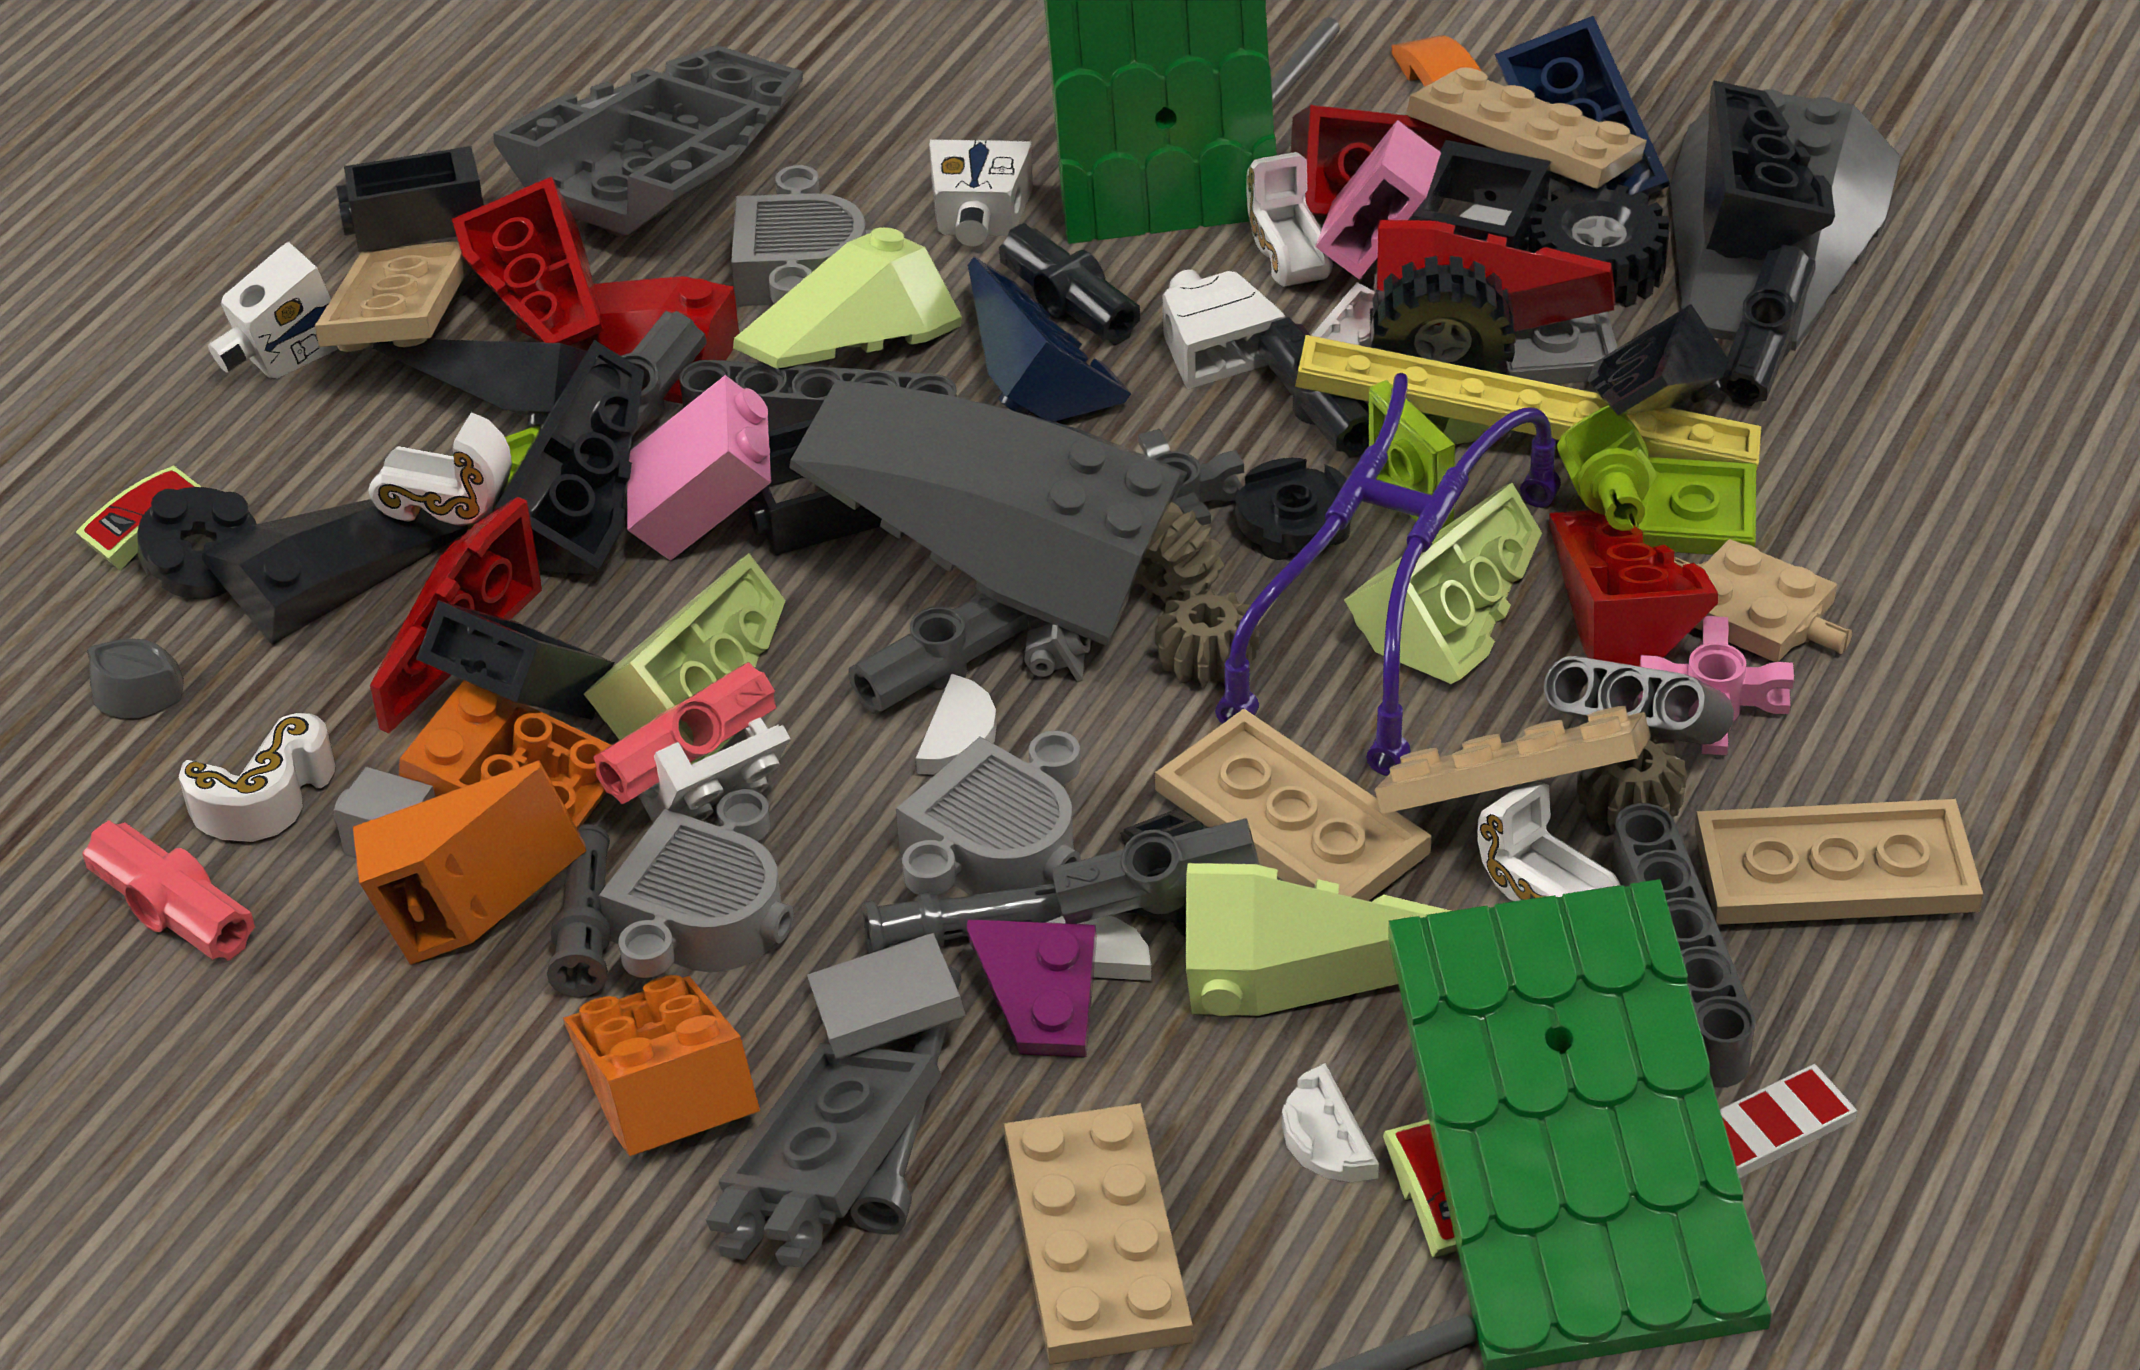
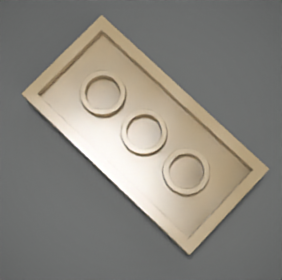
(1523, 125)
(393, 296)
(1490, 765)
(1298, 808)
(1837, 861)
(1097, 1234)

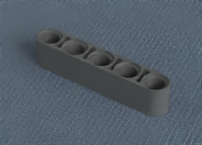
(797, 391)
(1651, 849)

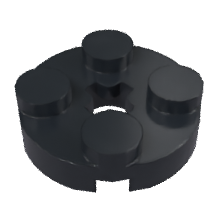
(177, 516)
(1280, 528)

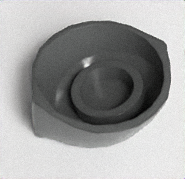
(133, 678)

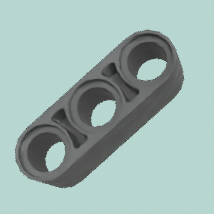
(1664, 700)

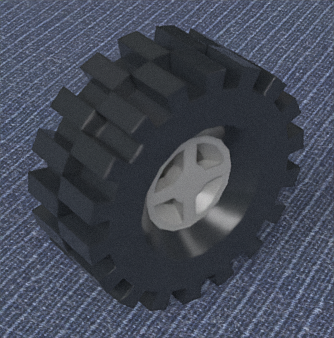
(1608, 229)
(1473, 312)

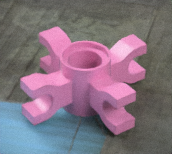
(1726, 671)

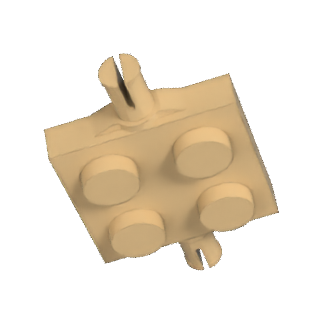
(1771, 602)

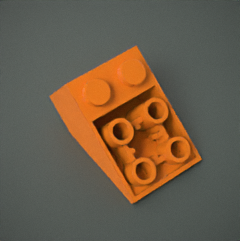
(488, 735)
(464, 859)
(662, 1063)

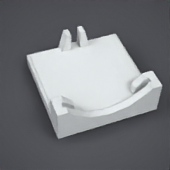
(699, 786)

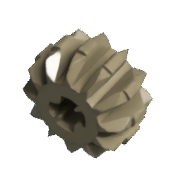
(1179, 557)
(1198, 636)
(1652, 778)

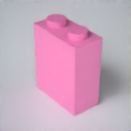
(1384, 188)
(698, 467)

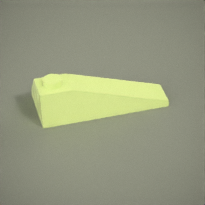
(855, 299)
(1454, 588)
(694, 648)
(1281, 944)

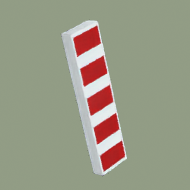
(1784, 1118)

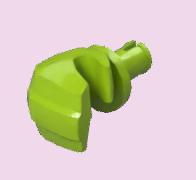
(1608, 466)

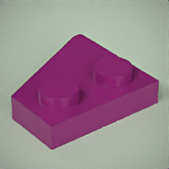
(1040, 981)

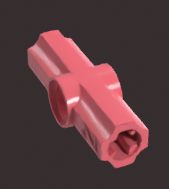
(712, 715)
(168, 890)

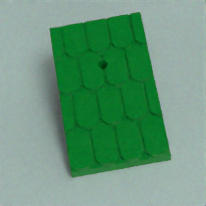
(1157, 112)
(1577, 1127)

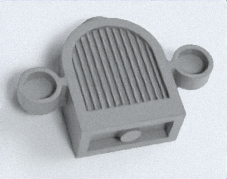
(788, 235)
(991, 819)
(698, 892)

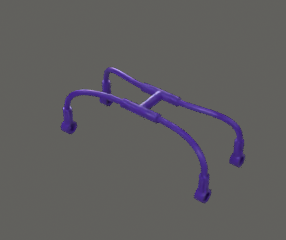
(1432, 514)

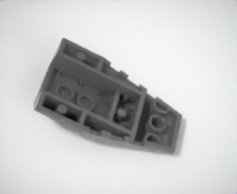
(649, 142)
(1862, 180)
(1005, 496)

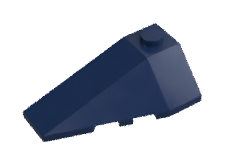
(1579, 71)
(1033, 356)

